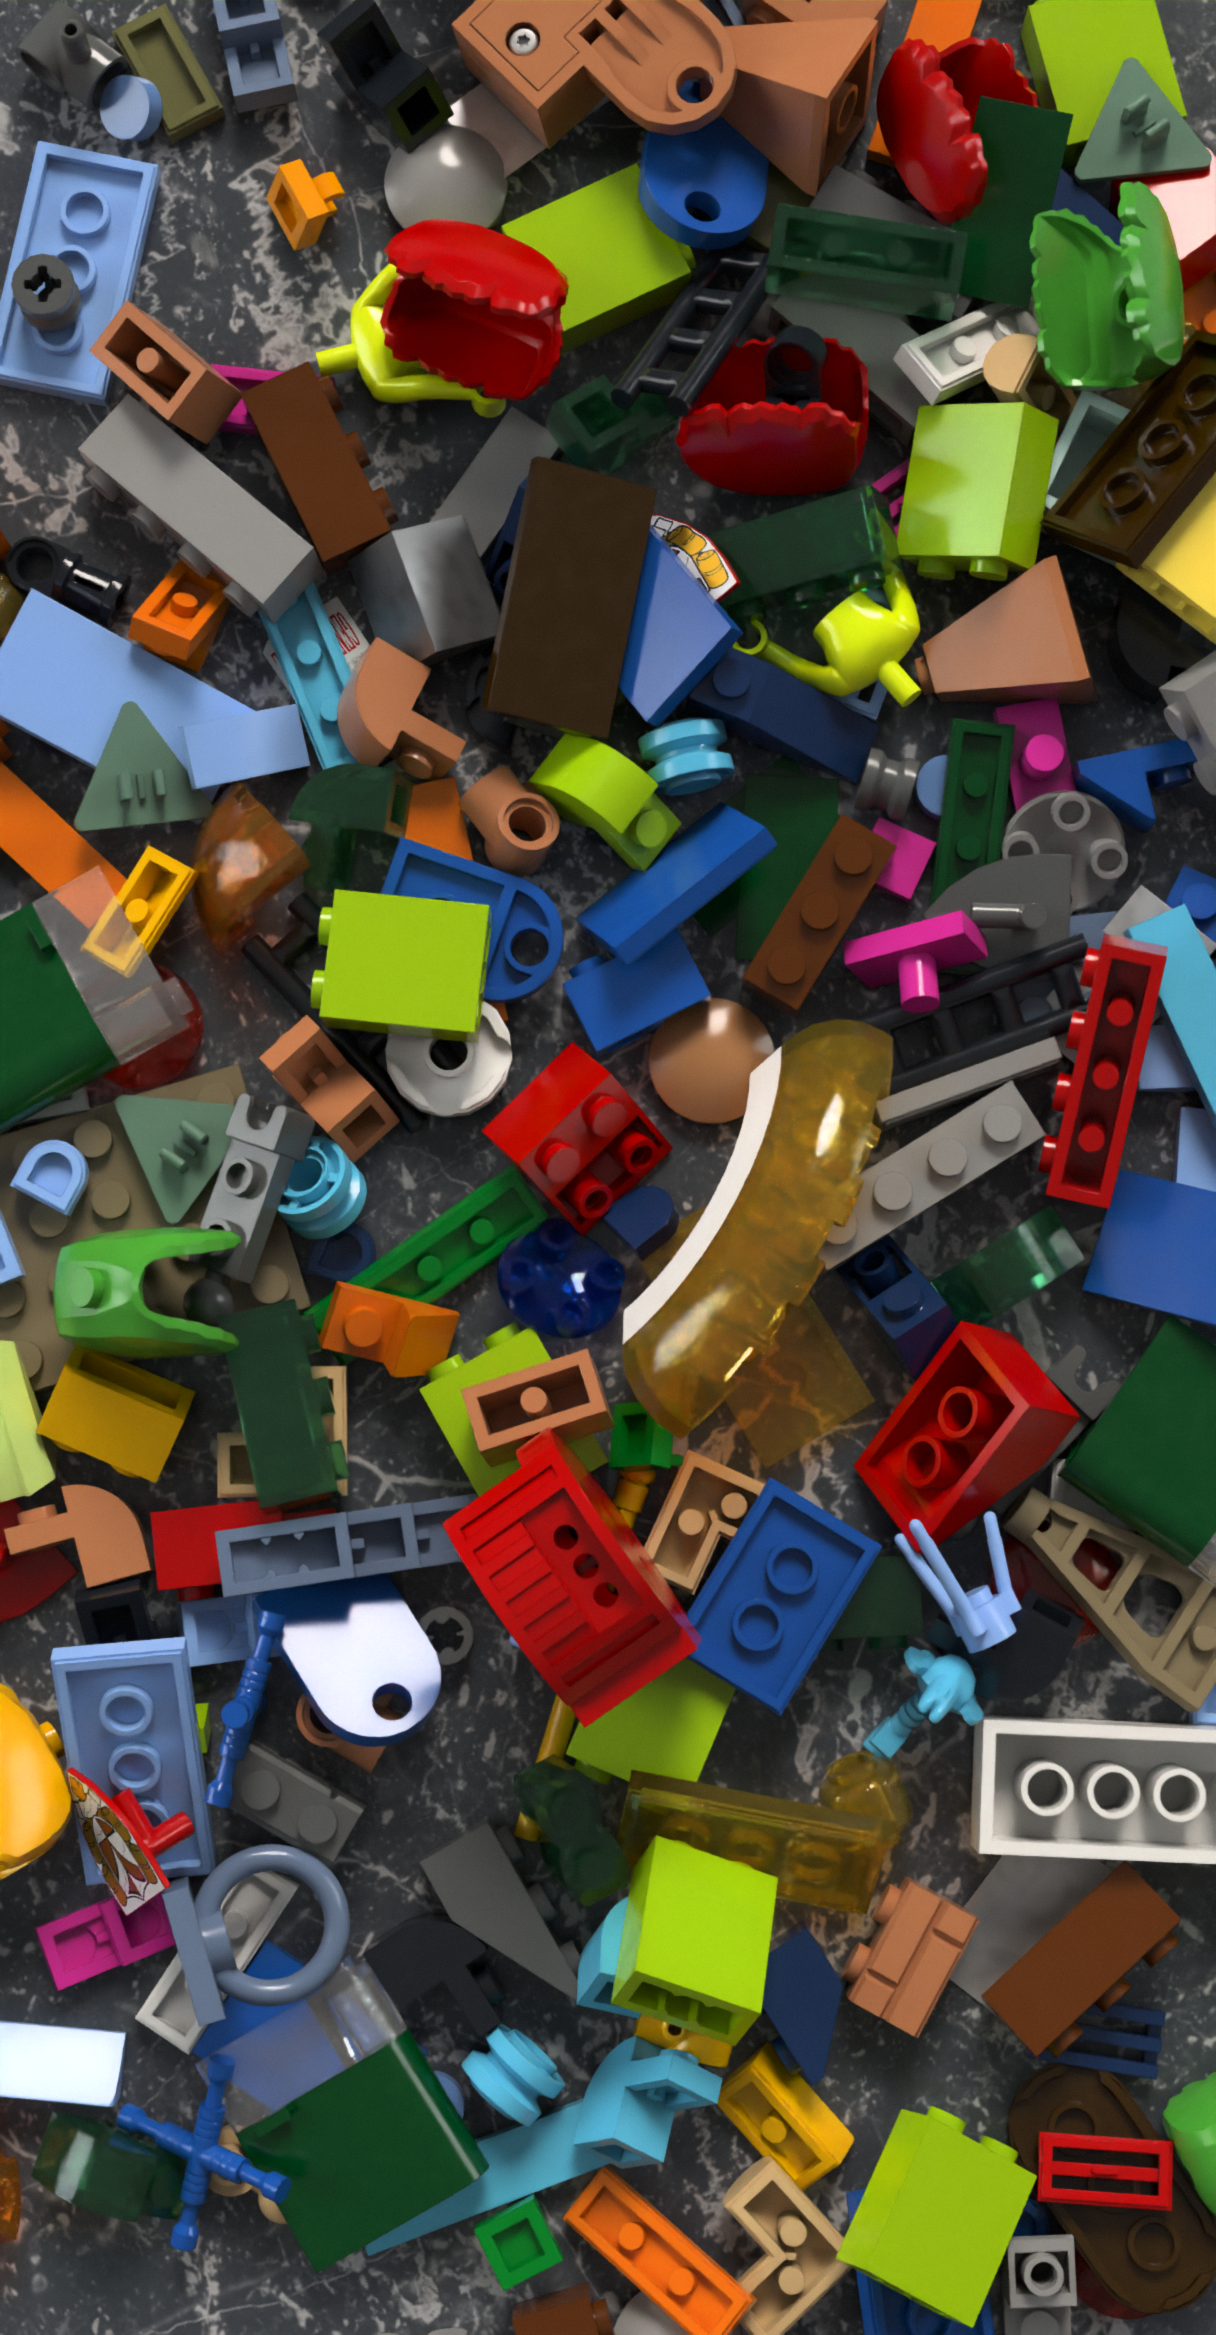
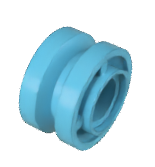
(687, 755)
(322, 1191)
(513, 2074)

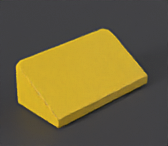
(155, 894)
(784, 2117)

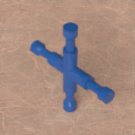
(241, 1712)
(203, 2152)

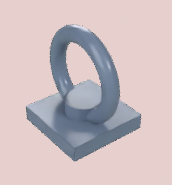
(206, 1946)

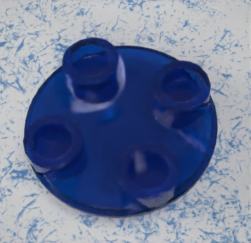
(560, 1281)

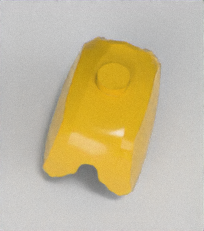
(32, 1786)

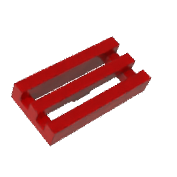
(1162, 2175)

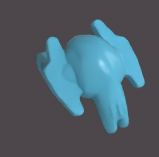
(944, 1687)

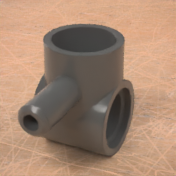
(71, 55)

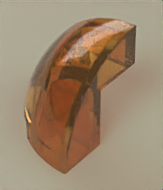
(240, 865)

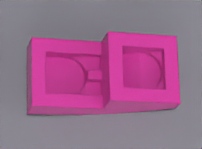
(102, 1939)

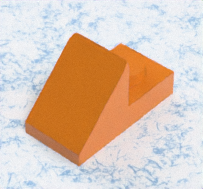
(181, 617)
(388, 1329)

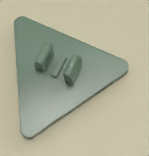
(1139, 134)
(138, 780)
(177, 1146)

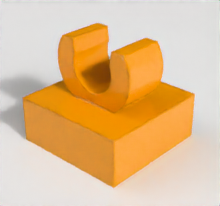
(303, 202)

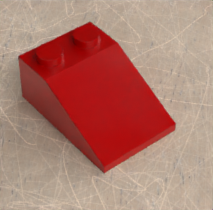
(965, 1433)

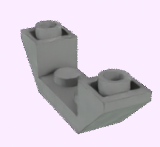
(1038, 2285)

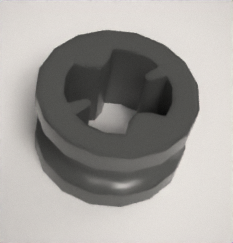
(442, 1615)

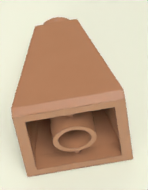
(801, 92)
(1013, 647)

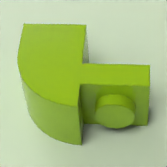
(608, 793)

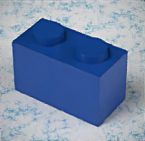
(627, 1002)

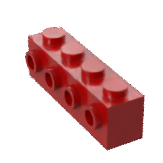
(1106, 1070)

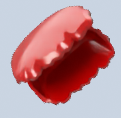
(929, 115)
(474, 307)
(779, 448)

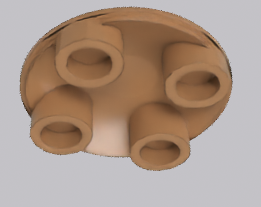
(706, 1059)

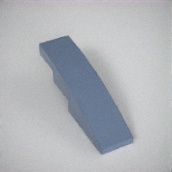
(255, 53)
(337, 1546)

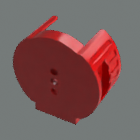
(552, 1596)

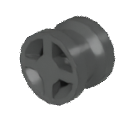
(53, 307)
(886, 784)

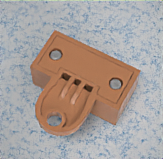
(564, 56)

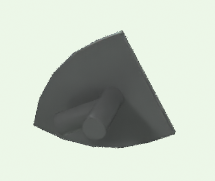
(1015, 903)

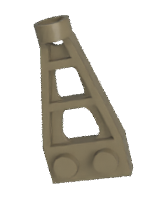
(1178, 1661)

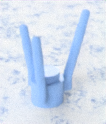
(974, 1615)

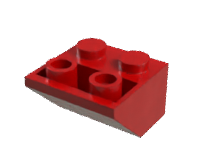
(578, 1138)

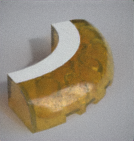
(769, 1217)

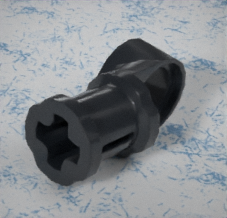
(791, 385)
(71, 580)

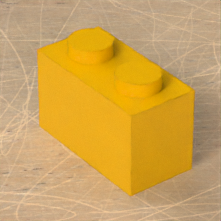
(115, 1413)

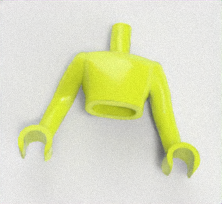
(383, 375)
(859, 645)

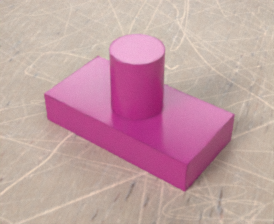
(1039, 751)
(915, 955)

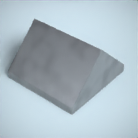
(427, 590)

